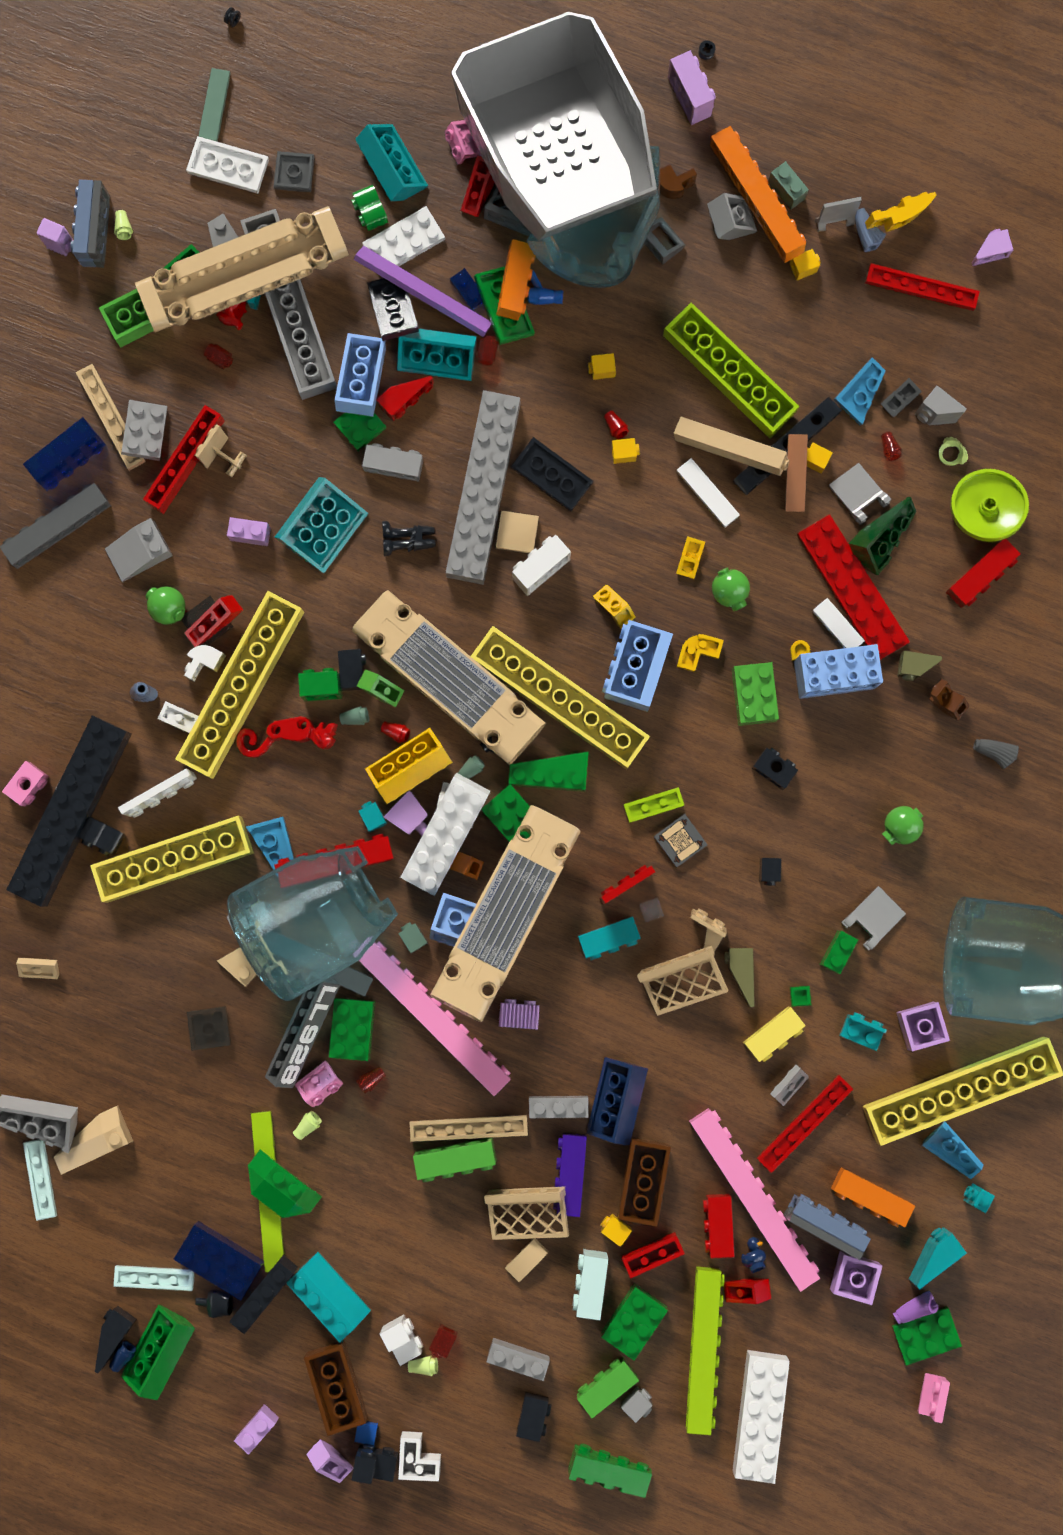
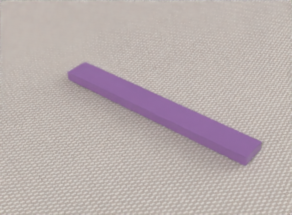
(423, 291)

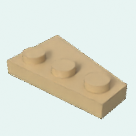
(238, 966)

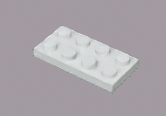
(227, 164)
(407, 238)
(153, 796)

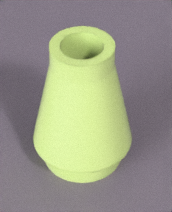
(122, 226)
(308, 1124)
(424, 1366)

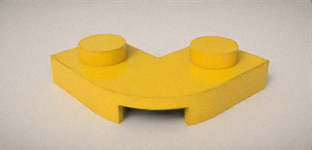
(698, 646)

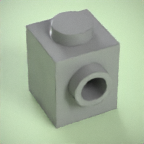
(637, 1404)

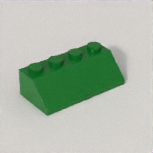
(157, 1353)

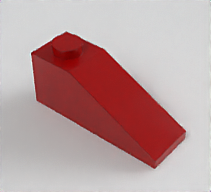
(478, 188)
(213, 620)

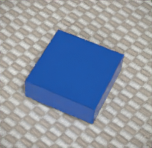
(366, 1433)

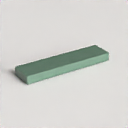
(214, 104)

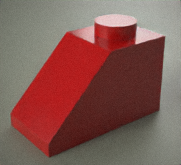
(747, 1290)

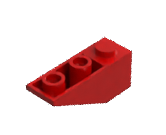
(400, 397)

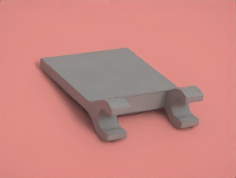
(837, 212)
(857, 491)
(876, 916)

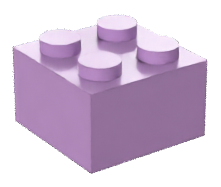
(923, 1026)
(856, 1278)

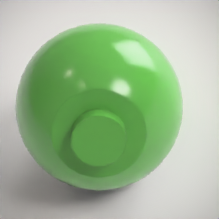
(731, 588)
(165, 605)
(903, 825)

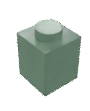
(412, 937)

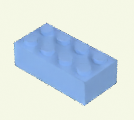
(360, 375)

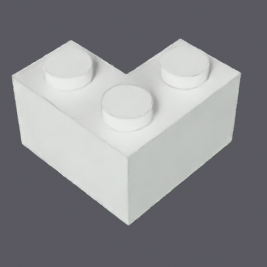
(401, 1339)
(413, 1463)

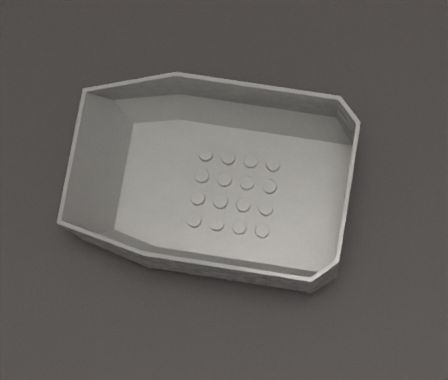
(556, 123)

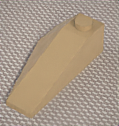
(98, 1138)

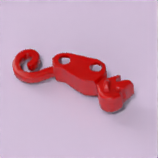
(290, 730)

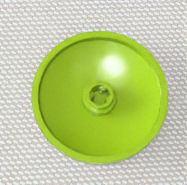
(989, 505)

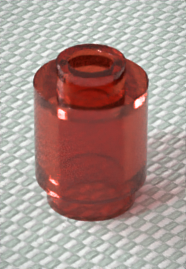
(487, 350)
(218, 356)

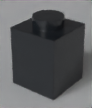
(770, 871)

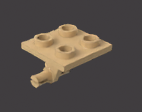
(211, 448)
(715, 928)

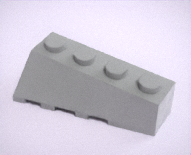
(39, 1120)

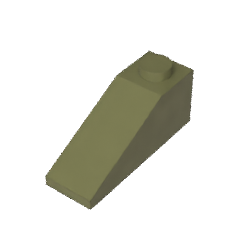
(741, 967)

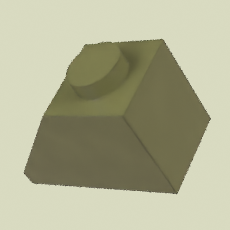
(915, 664)

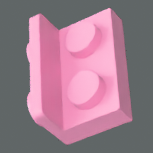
(461, 141)
(318, 1084)
(934, 1397)

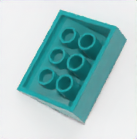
(321, 524)

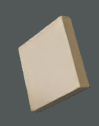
(517, 532)

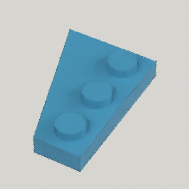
(952, 1150)

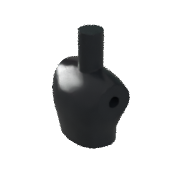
(217, 1303)

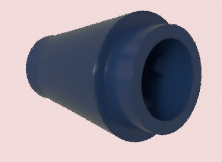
(123, 1354)

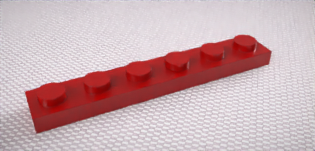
(922, 287)
(805, 1123)

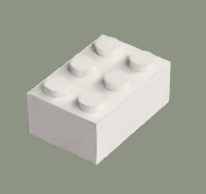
(541, 564)

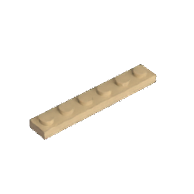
(107, 411)
(468, 1128)

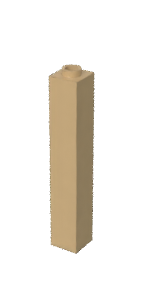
(731, 446)

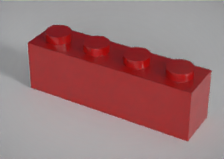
(983, 572)

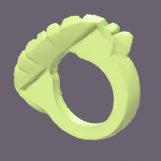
(951, 442)

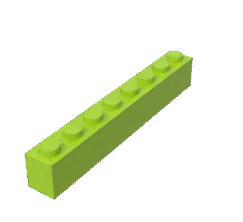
(703, 1351)

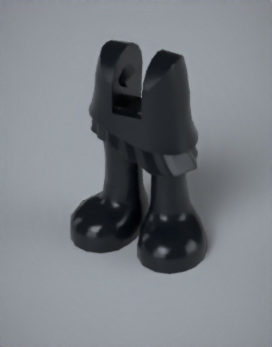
(415, 534)

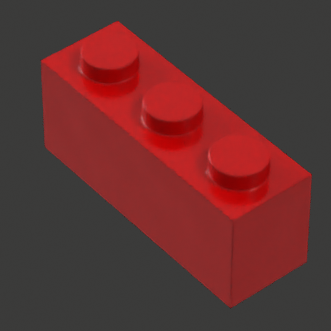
(719, 1226)
(652, 1255)

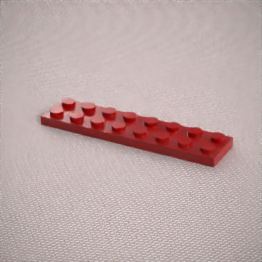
(852, 586)

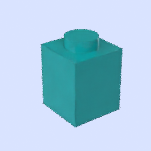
(372, 816)

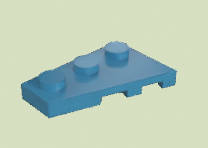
(859, 392)
(272, 839)

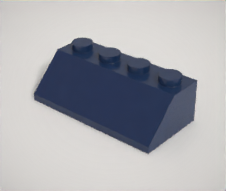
(617, 1101)

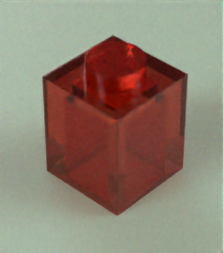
(443, 1341)

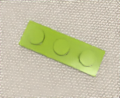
(653, 805)

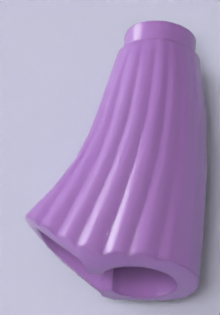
(916, 1308)

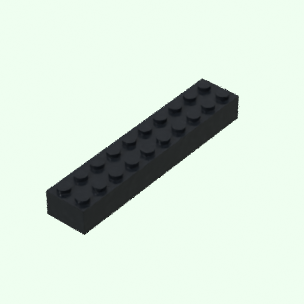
(68, 811)

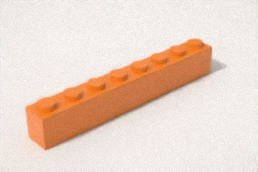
(757, 194)

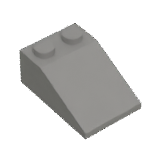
(138, 550)

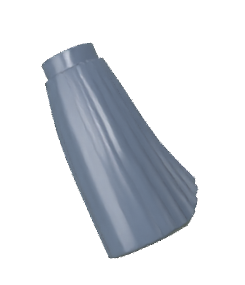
(871, 237)
(148, 695)

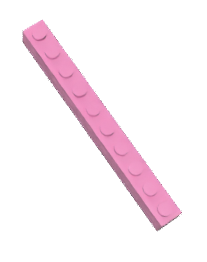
(435, 1019)
(754, 1199)

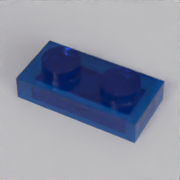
(467, 288)

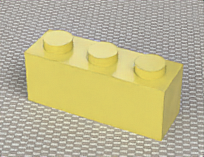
(774, 1034)

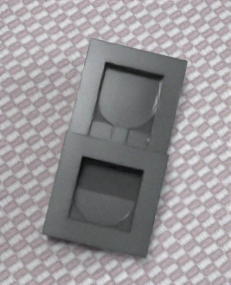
(901, 397)

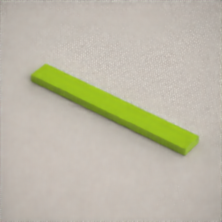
(270, 1221)

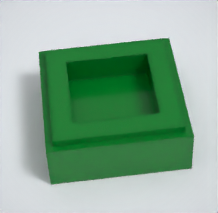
(800, 996)

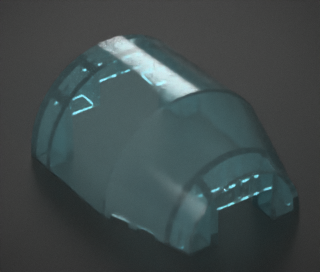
(605, 248)
(308, 920)
(1004, 962)

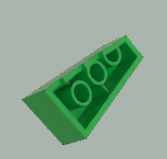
(557, 773)
(609, 1470)

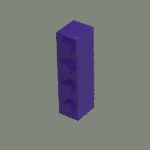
(571, 1171)

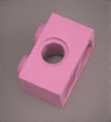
(15, 787)

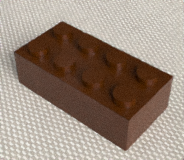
(644, 1182)
(336, 1388)

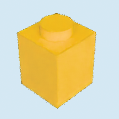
(805, 264)
(602, 366)
(624, 450)
(817, 457)
(615, 1229)

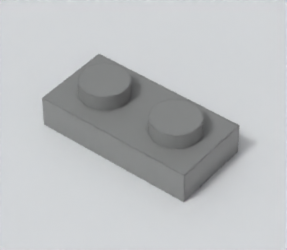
(789, 1085)

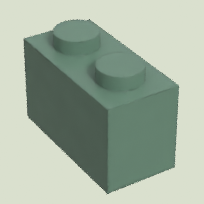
(788, 185)

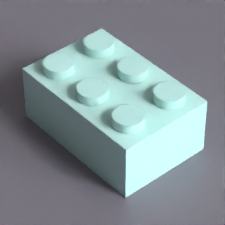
(590, 1284)

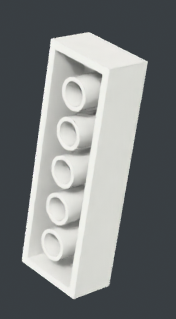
(445, 834)
(760, 1416)

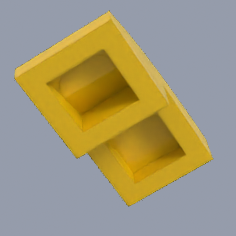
(690, 557)

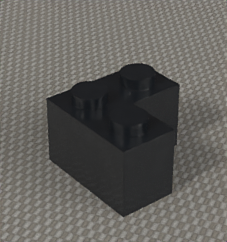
(374, 1464)

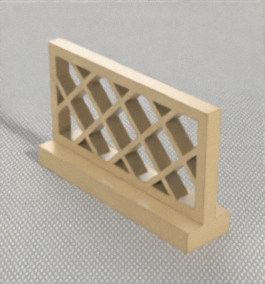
(676, 965)
(527, 1196)

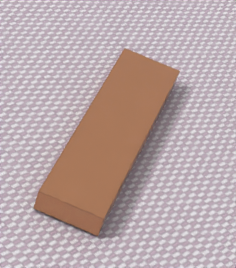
(796, 472)

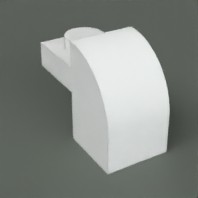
(203, 656)

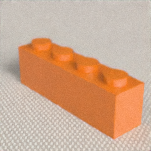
(515, 280)
(872, 1197)

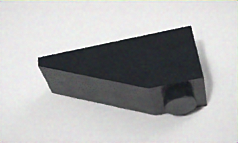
(113, 1331)

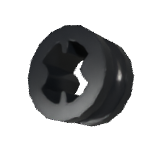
(232, 17)
(706, 56)

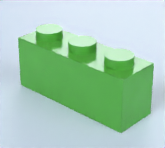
(607, 1387)

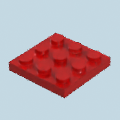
(626, 883)

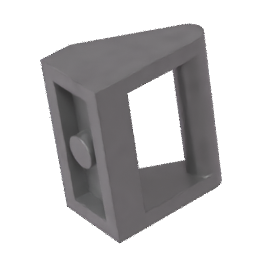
(657, 248)

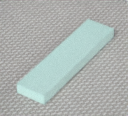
(40, 1179)
(153, 1278)

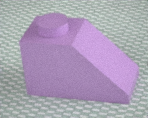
(994, 248)
(329, 1461)

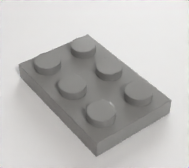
(144, 430)

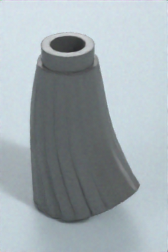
(1001, 752)

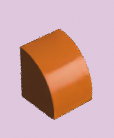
(467, 865)

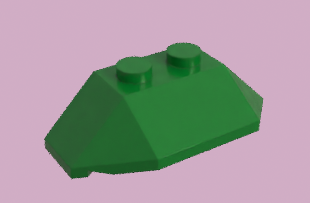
(279, 1187)

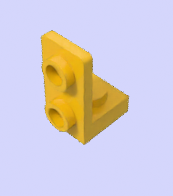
(614, 605)

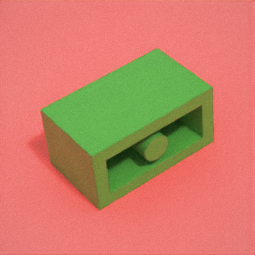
(380, 688)

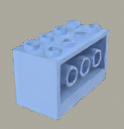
(649, 661)
(838, 671)
(450, 919)

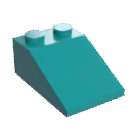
(937, 1255)

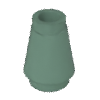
(356, 716)
(472, 767)

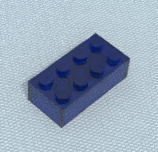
(64, 454)
(219, 1260)

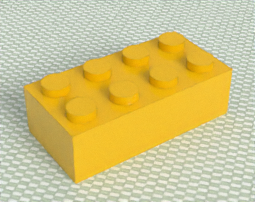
(408, 765)

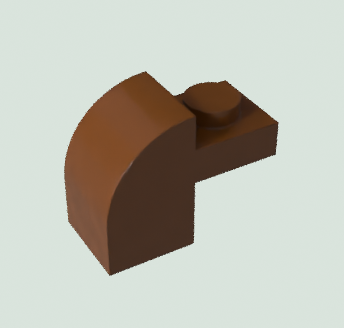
(672, 185)
(948, 700)

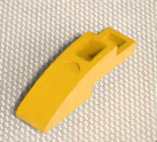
(902, 214)

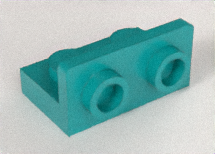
(862, 1032)

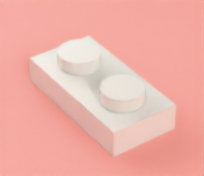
(177, 717)

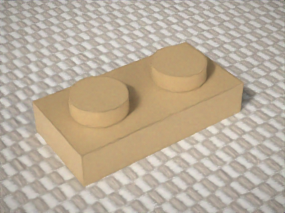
(37, 968)

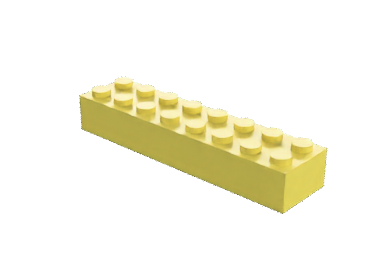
(172, 859)

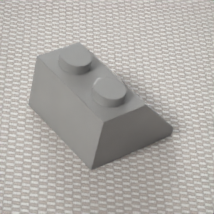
(731, 217)
(939, 408)

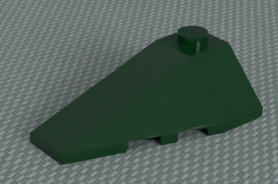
(878, 539)

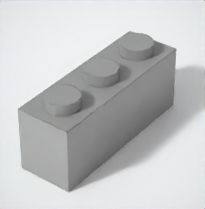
(393, 462)
(558, 1106)
(518, 1359)

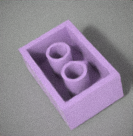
(691, 87)

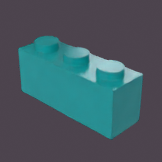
(609, 938)

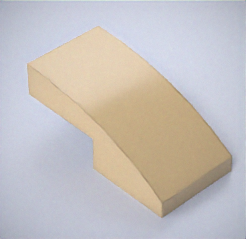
(526, 1259)

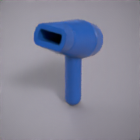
(542, 296)

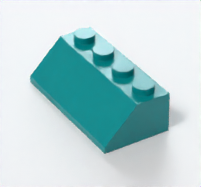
(391, 161)
(437, 354)
(328, 1296)

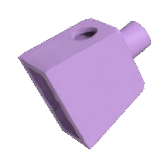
(408, 815)

